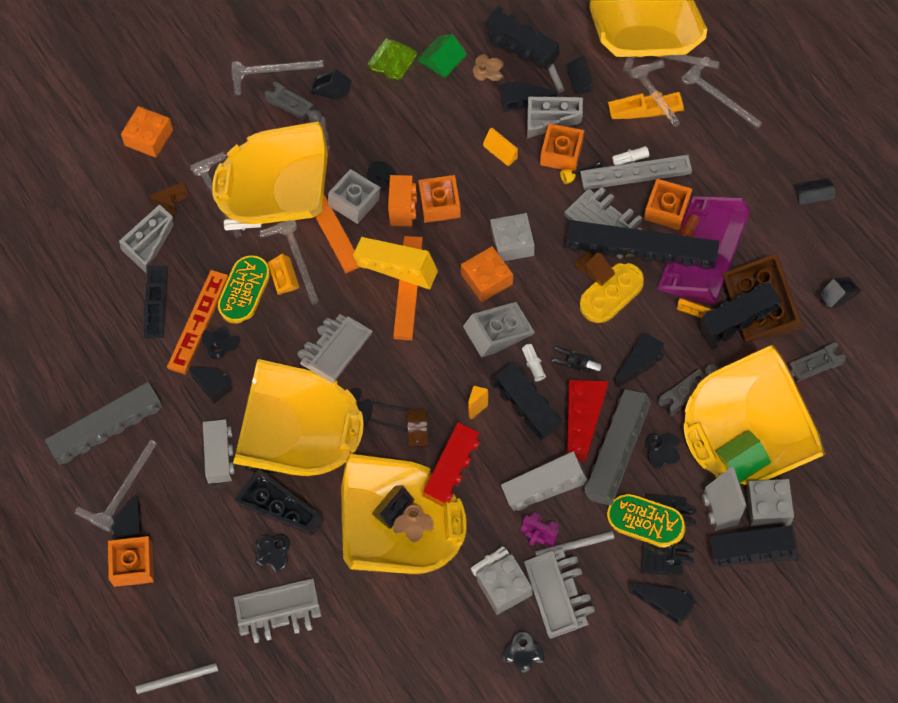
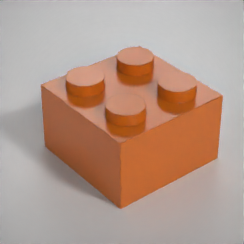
(147, 131)
(562, 147)
(439, 198)
(402, 200)
(668, 204)
(486, 274)
(130, 561)

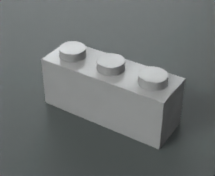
(218, 451)

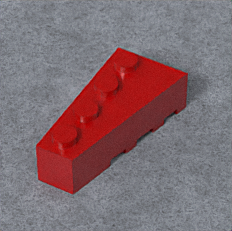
(584, 409)
(451, 464)

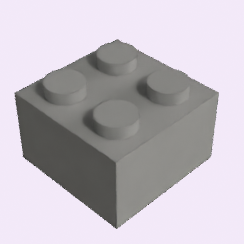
(353, 196)
(512, 237)
(769, 503)
(504, 584)

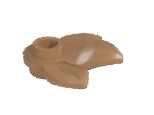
(488, 68)
(413, 526)

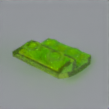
(392, 59)

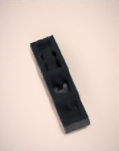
(155, 302)

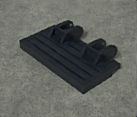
(662, 559)

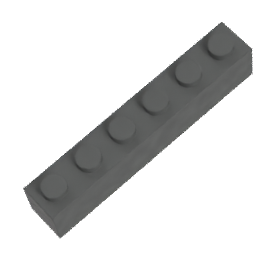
(103, 423)
(617, 447)

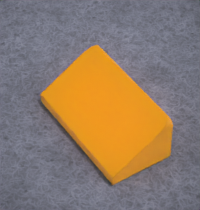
(500, 147)
(283, 274)
(692, 307)
(477, 401)

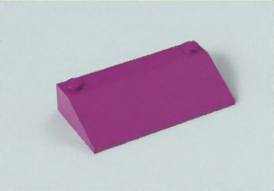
(719, 220)

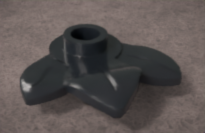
(219, 340)
(665, 451)
(270, 553)
(523, 656)

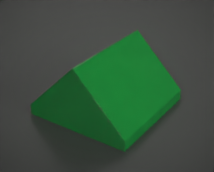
(443, 55)
(745, 455)

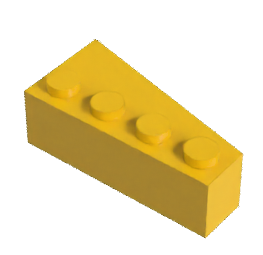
(396, 261)

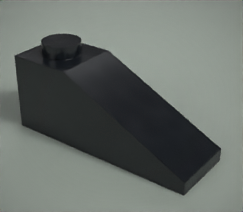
(515, 95)
(641, 359)
(667, 601)

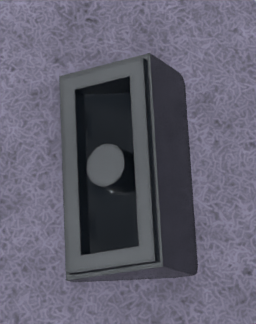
(580, 75)
(814, 191)
(393, 506)

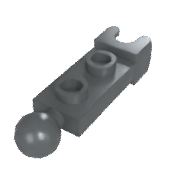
(292, 103)
(816, 363)
(681, 393)

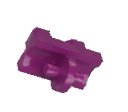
(538, 531)

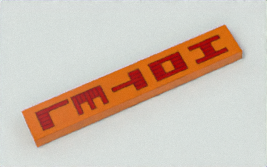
(197, 322)

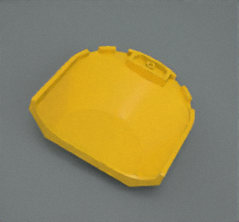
(648, 26)
(274, 176)
(755, 397)
(297, 422)
(376, 547)

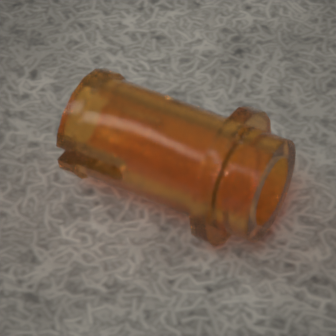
(690, 226)

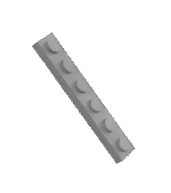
(635, 172)

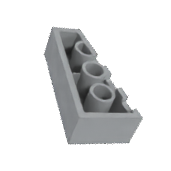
(545, 482)

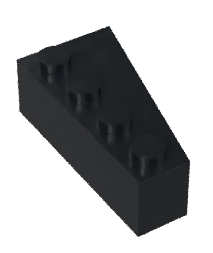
(521, 39)
(739, 314)
(526, 401)
(275, 502)
(755, 547)

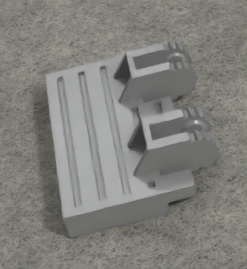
(590, 210)
(335, 348)
(554, 592)
(276, 606)

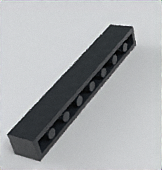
(642, 244)

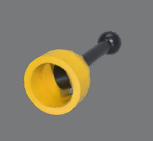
(569, 175)

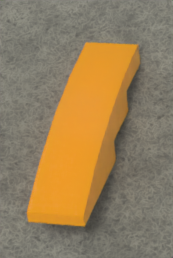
(640, 106)

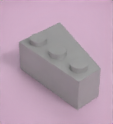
(552, 110)
(147, 238)

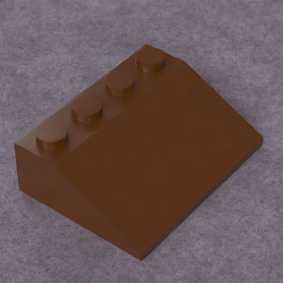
(746, 277)

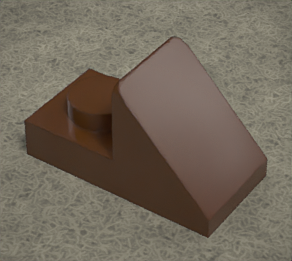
(168, 196)
(595, 267)
(417, 428)

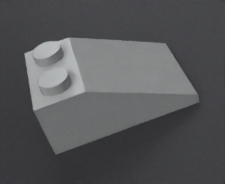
(497, 328)
(724, 500)

